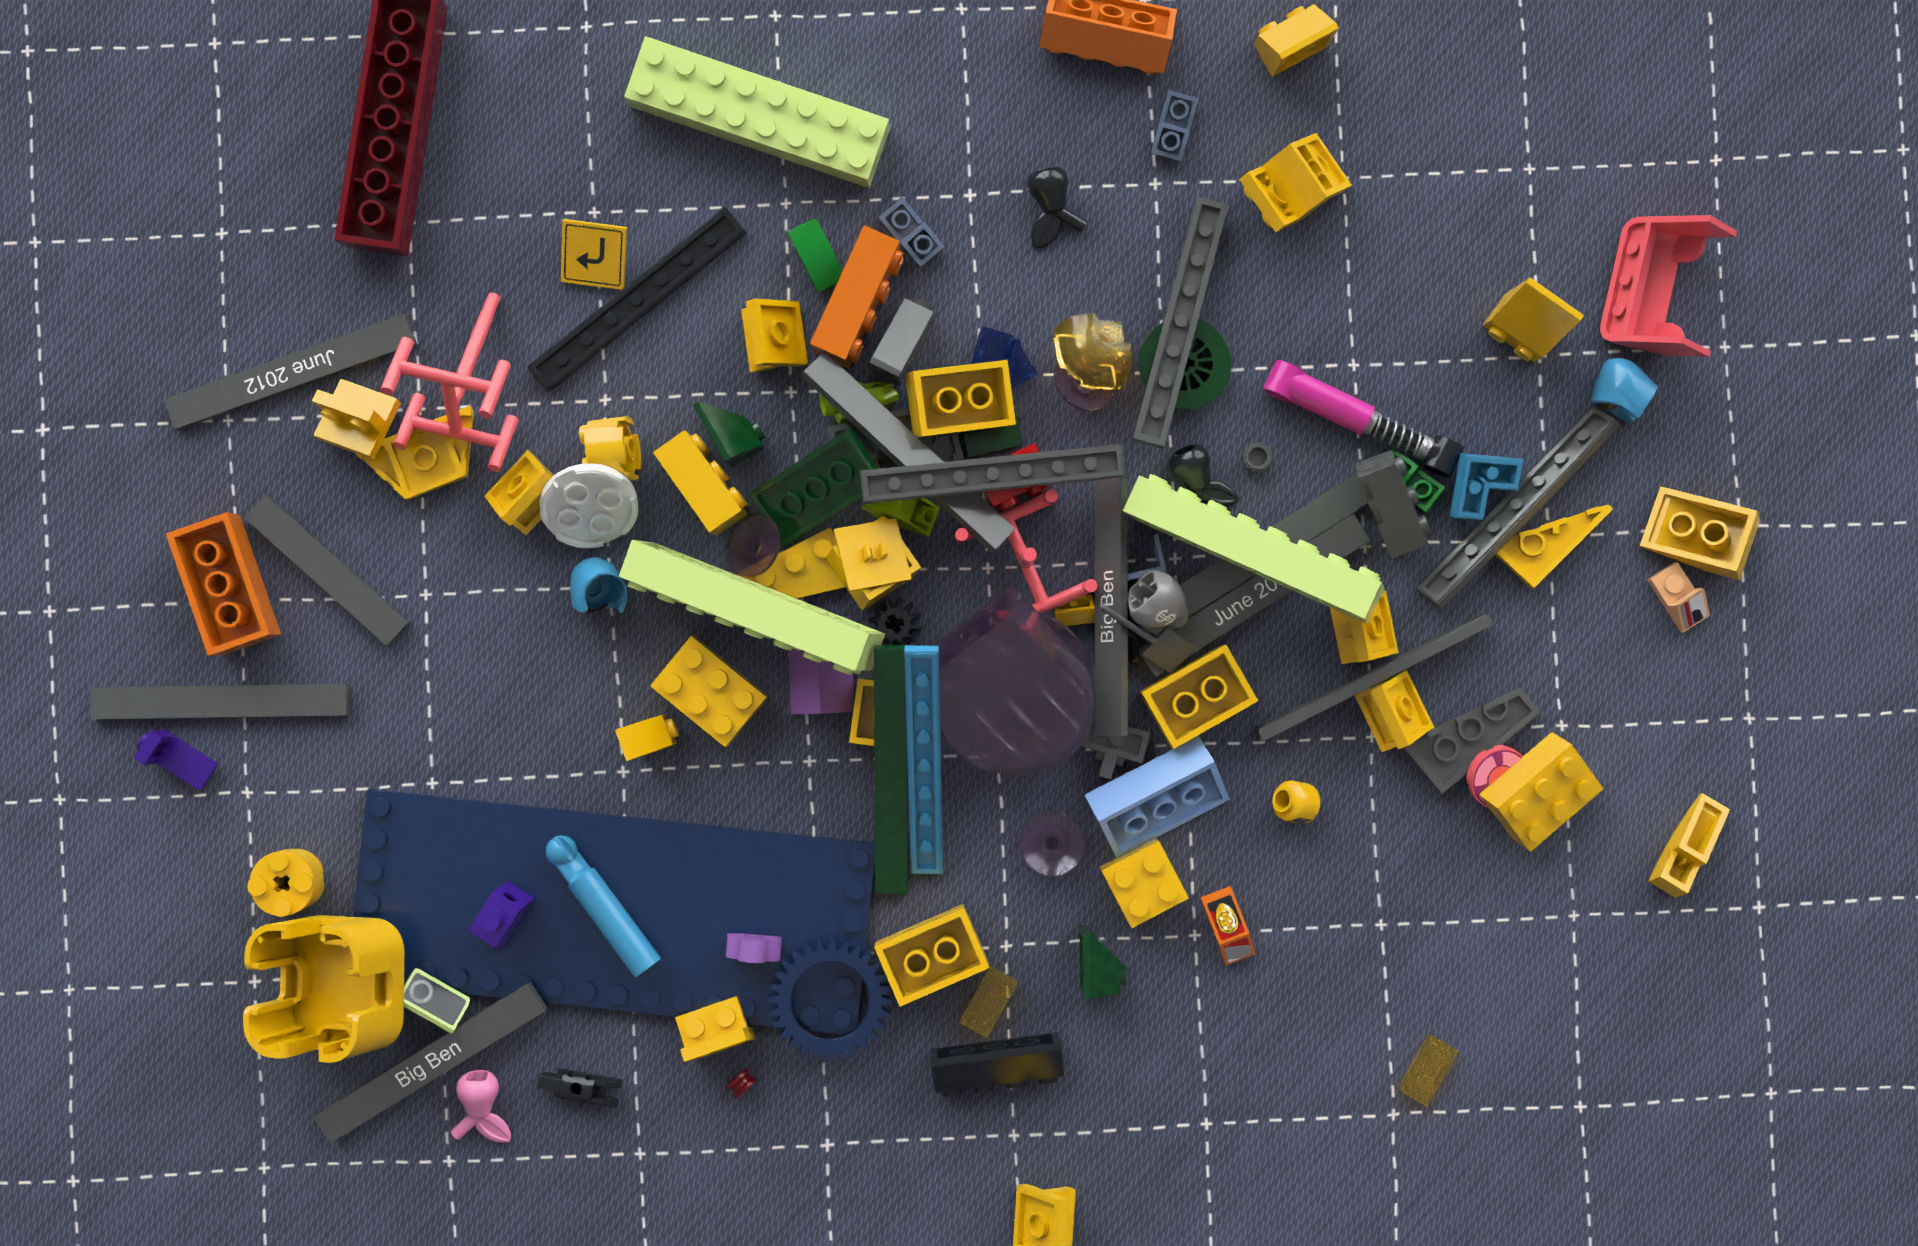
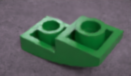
(815, 254)
(1426, 488)

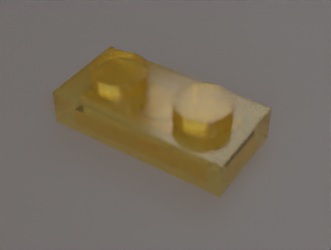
(988, 1001)
(1428, 1069)

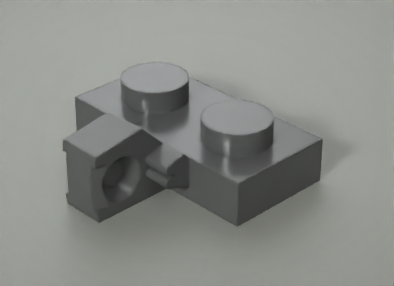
(1115, 749)

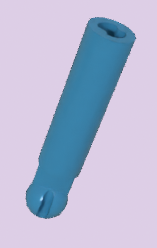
(602, 906)

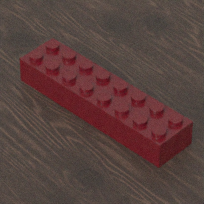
(391, 125)

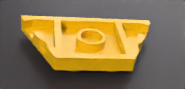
(426, 462)

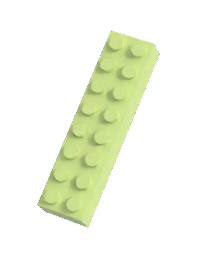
(757, 112)
(1254, 549)
(752, 606)

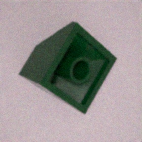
(731, 433)
(1099, 967)

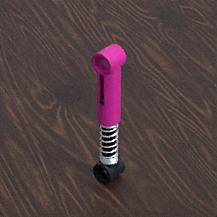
(1294, 386)

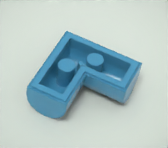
(1474, 479)

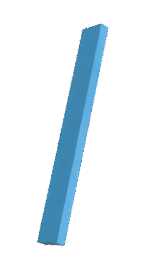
(924, 758)

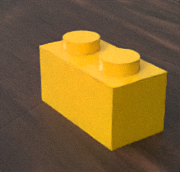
(1076, 612)

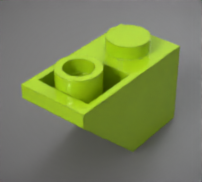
(911, 514)

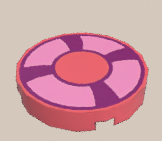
(1488, 767)

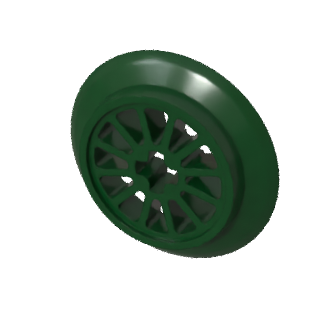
(1219, 359)

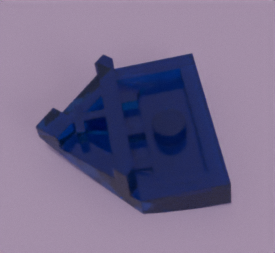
(999, 346)

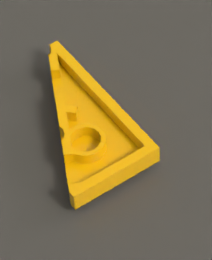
(1539, 550)

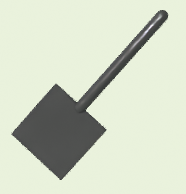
(1165, 650)

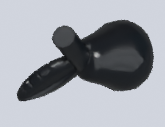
(1050, 192)
(1192, 468)

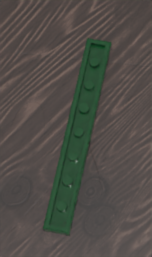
(890, 770)

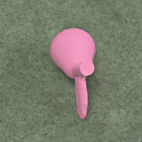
(477, 1094)

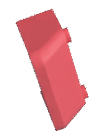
(1646, 277)

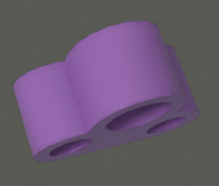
(753, 947)

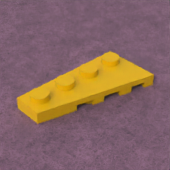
(803, 568)

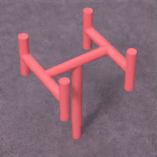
(453, 388)
(1027, 556)

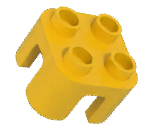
(335, 987)

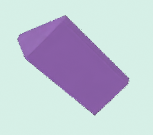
(818, 687)

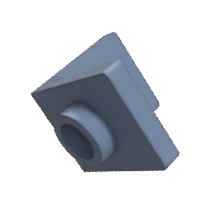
(1159, 560)

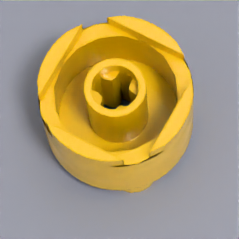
(612, 445)
(269, 887)

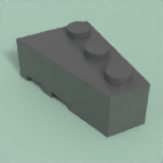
(1393, 503)

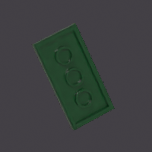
(814, 487)

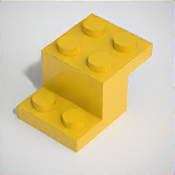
(1295, 182)

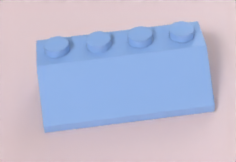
(1157, 796)

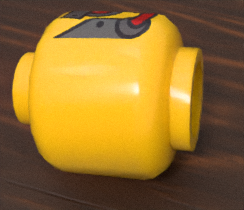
(1296, 802)

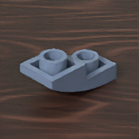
(1174, 125)
(911, 231)

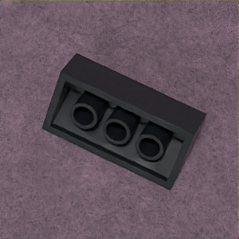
(997, 1063)

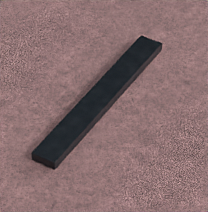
(636, 299)

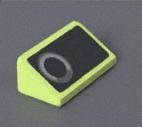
(434, 1000)

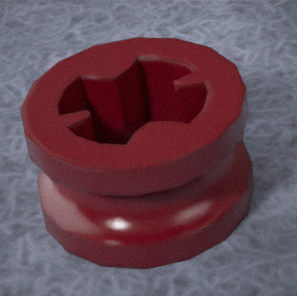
(740, 1083)

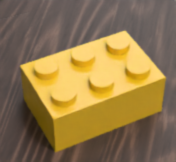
(960, 398)
(702, 482)
(709, 691)
(1198, 696)
(1541, 791)
(931, 955)

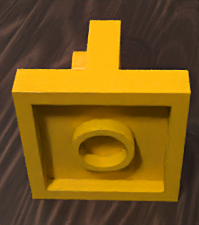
(773, 334)
(355, 418)
(519, 492)
(1365, 641)
(1394, 712)
(713, 1029)
(1044, 1216)

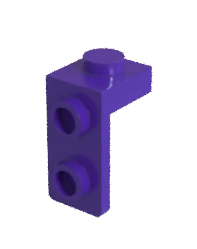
(175, 756)

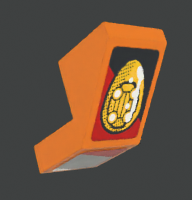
(1228, 925)

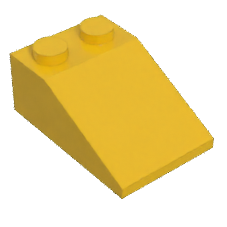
(1531, 320)
(1701, 532)

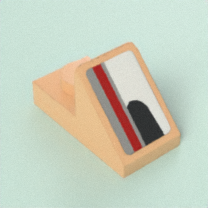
(1679, 597)

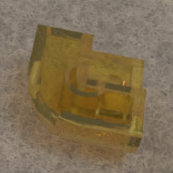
(1093, 351)

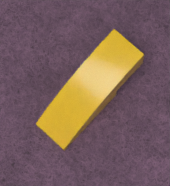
(1689, 846)

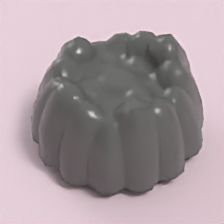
(1256, 457)

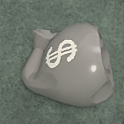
(1158, 603)

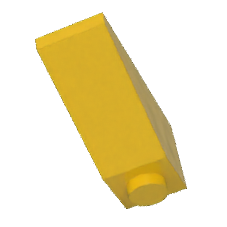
(647, 736)

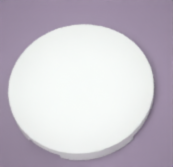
(588, 505)

